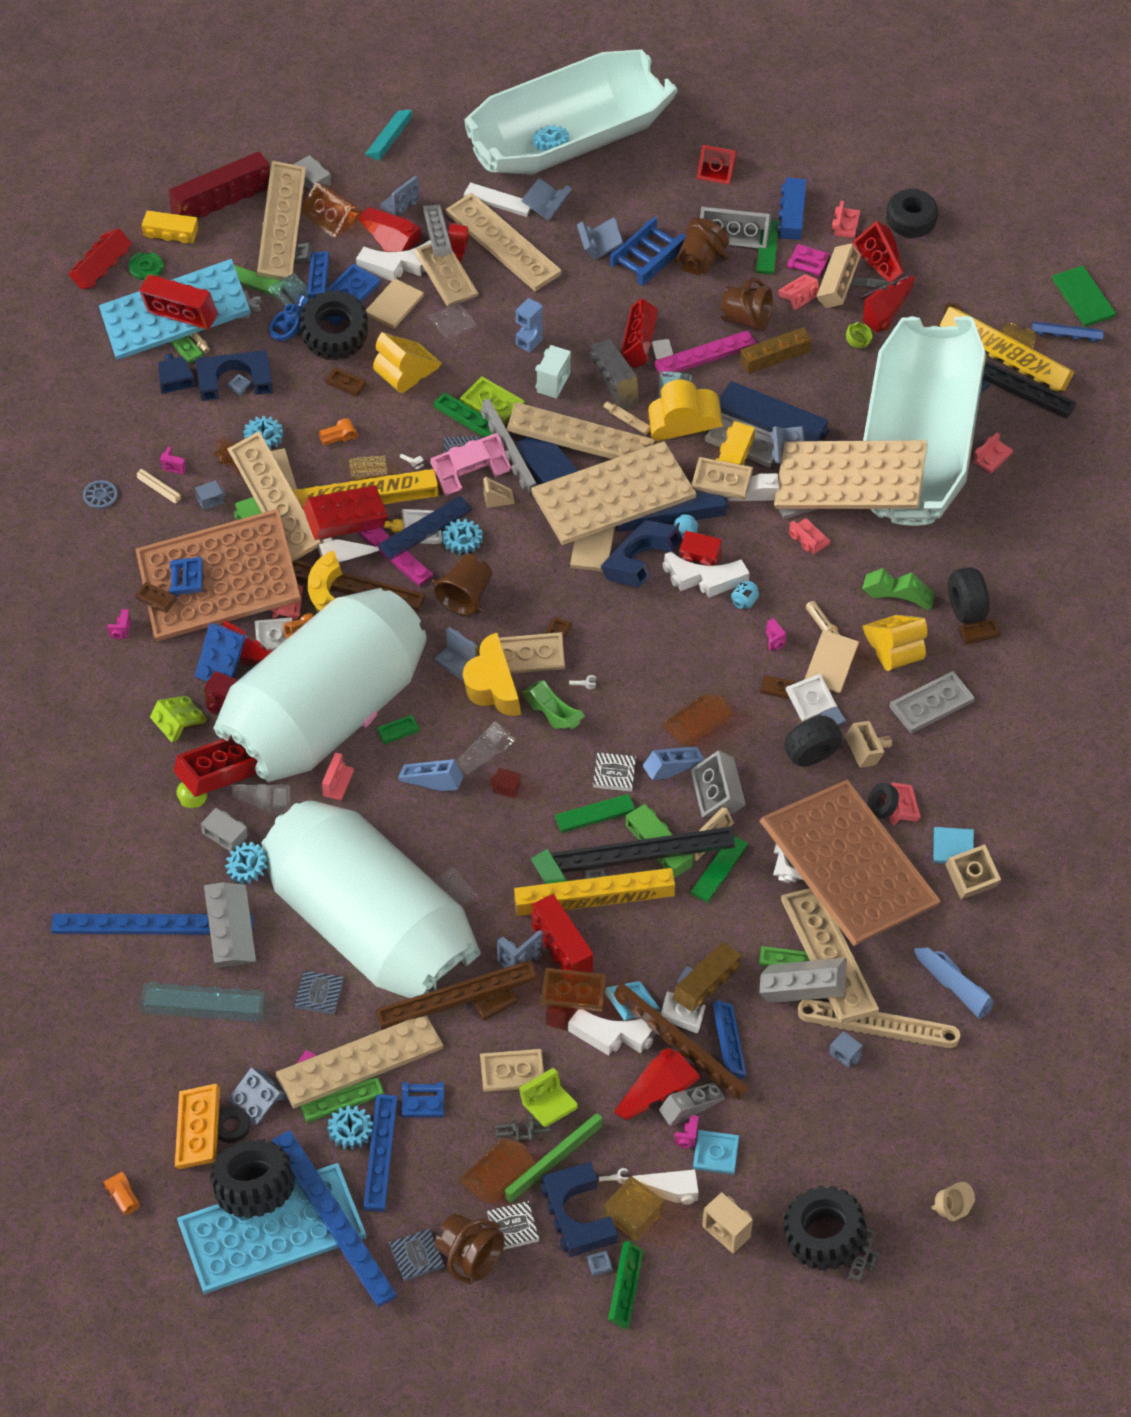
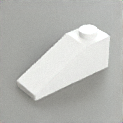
(761, 488)
(344, 549)
(672, 1186)

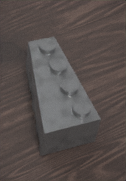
(615, 373)

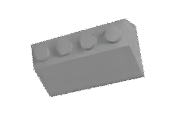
(740, 226)
(229, 924)
(804, 980)

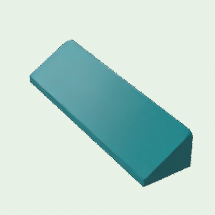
(389, 134)

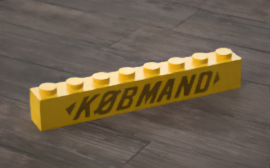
(1016, 354)
(391, 487)
(599, 890)

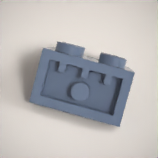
(402, 198)
(545, 199)
(601, 238)
(781, 435)
(457, 653)
(530, 950)
(257, 1094)

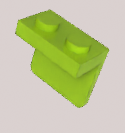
(174, 714)
(547, 1098)

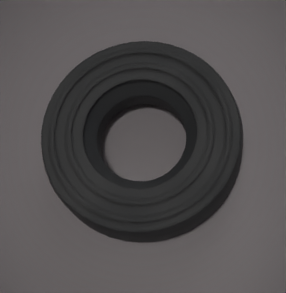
(891, 801)
(243, 1128)

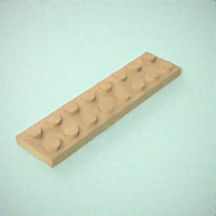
(281, 221)
(504, 242)
(574, 432)
(273, 492)
(823, 941)
(358, 1061)

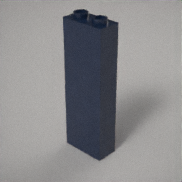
(769, 412)
(544, 460)
(702, 507)

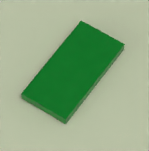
(1083, 296)

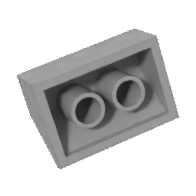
(717, 784)

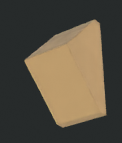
(497, 494)

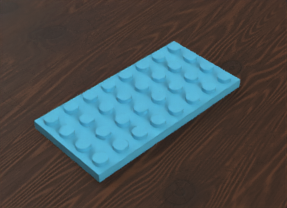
(136, 330)
(237, 1248)

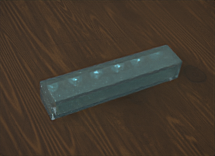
(202, 1002)

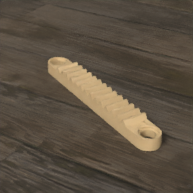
(883, 1025)

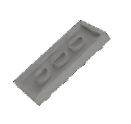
(761, 447)
(931, 702)

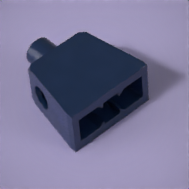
(174, 374)

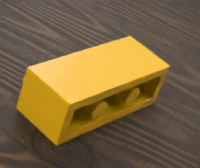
(170, 227)
(737, 444)

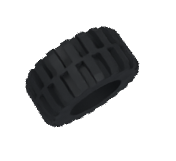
(330, 305)
(257, 1195)
(829, 1251)

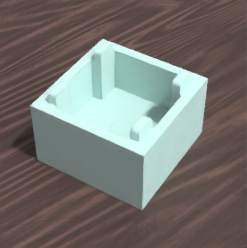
(553, 371)

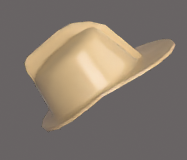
(954, 1201)

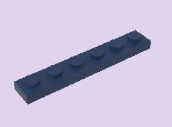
(425, 527)

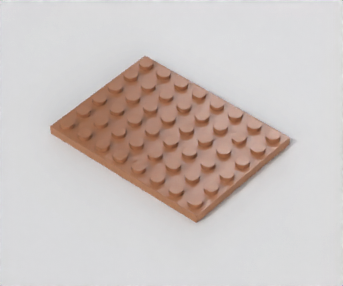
(243, 573)
(850, 862)

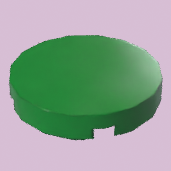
(141, 270)

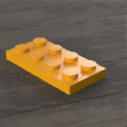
(197, 1126)

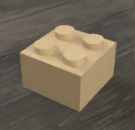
(973, 872)
(727, 1222)

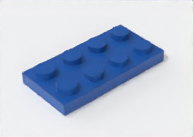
(357, 283)

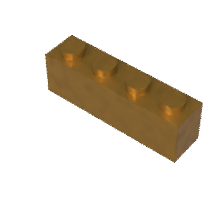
(775, 350)
(707, 977)

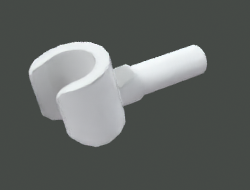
(414, 462)
(586, 683)
(617, 1177)

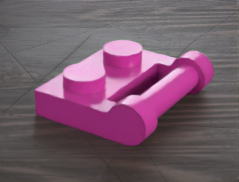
(809, 256)

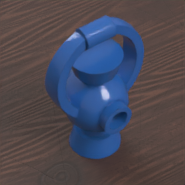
(292, 318)

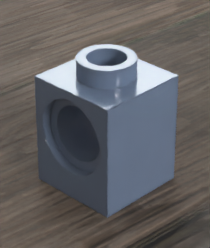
(210, 495)
(846, 1049)

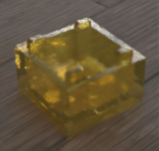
(634, 1208)

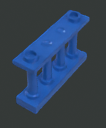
(653, 264)

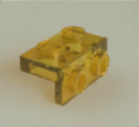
(1025, 336)
(367, 466)

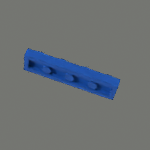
(318, 273)
(1074, 332)
(729, 1038)

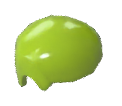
(858, 332)
(187, 798)

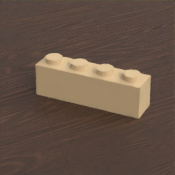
(838, 275)

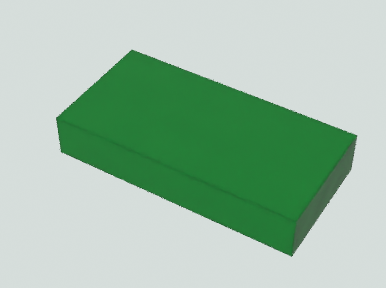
(398, 729)
(548, 867)

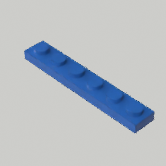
(380, 1153)

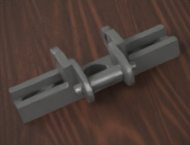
(527, 1135)
(857, 1265)

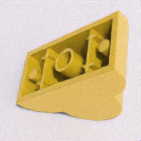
(403, 361)
(683, 411)
(897, 640)
(489, 678)

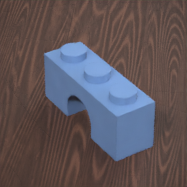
(530, 317)

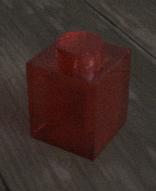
(506, 782)

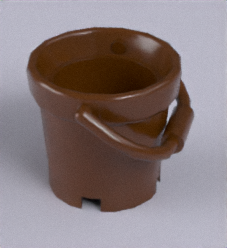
(702, 246)
(748, 305)
(463, 585)
(470, 1246)

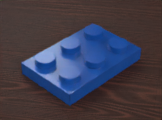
(220, 652)

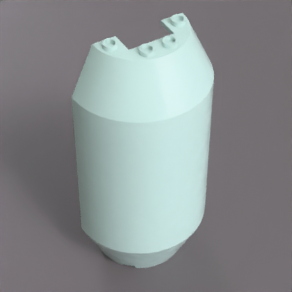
(592, 99)
(929, 391)
(323, 682)
(367, 898)

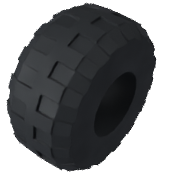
(913, 224)
(968, 595)
(813, 741)

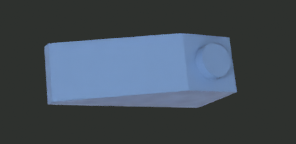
(669, 762)
(435, 775)

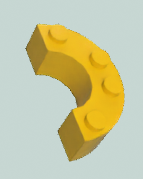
(321, 578)

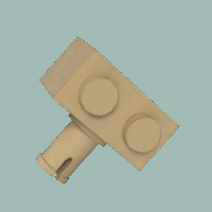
(865, 744)

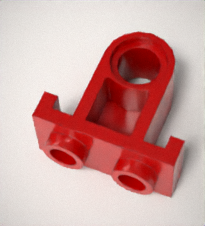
(458, 238)

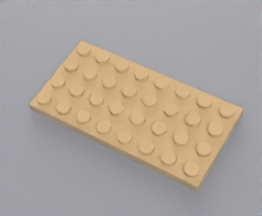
(851, 474)
(613, 493)

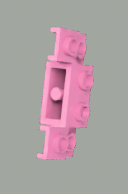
(468, 459)

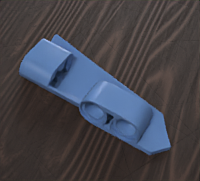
(950, 976)

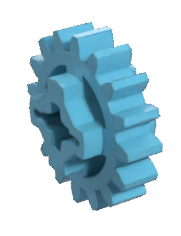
(550, 137)
(272, 430)
(463, 538)
(244, 871)
(360, 1125)

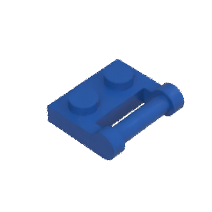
(191, 576)
(422, 1105)

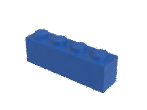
(792, 208)

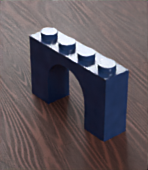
(253, 363)
(622, 566)
(576, 1236)

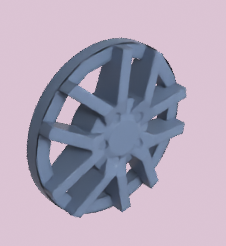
(100, 494)

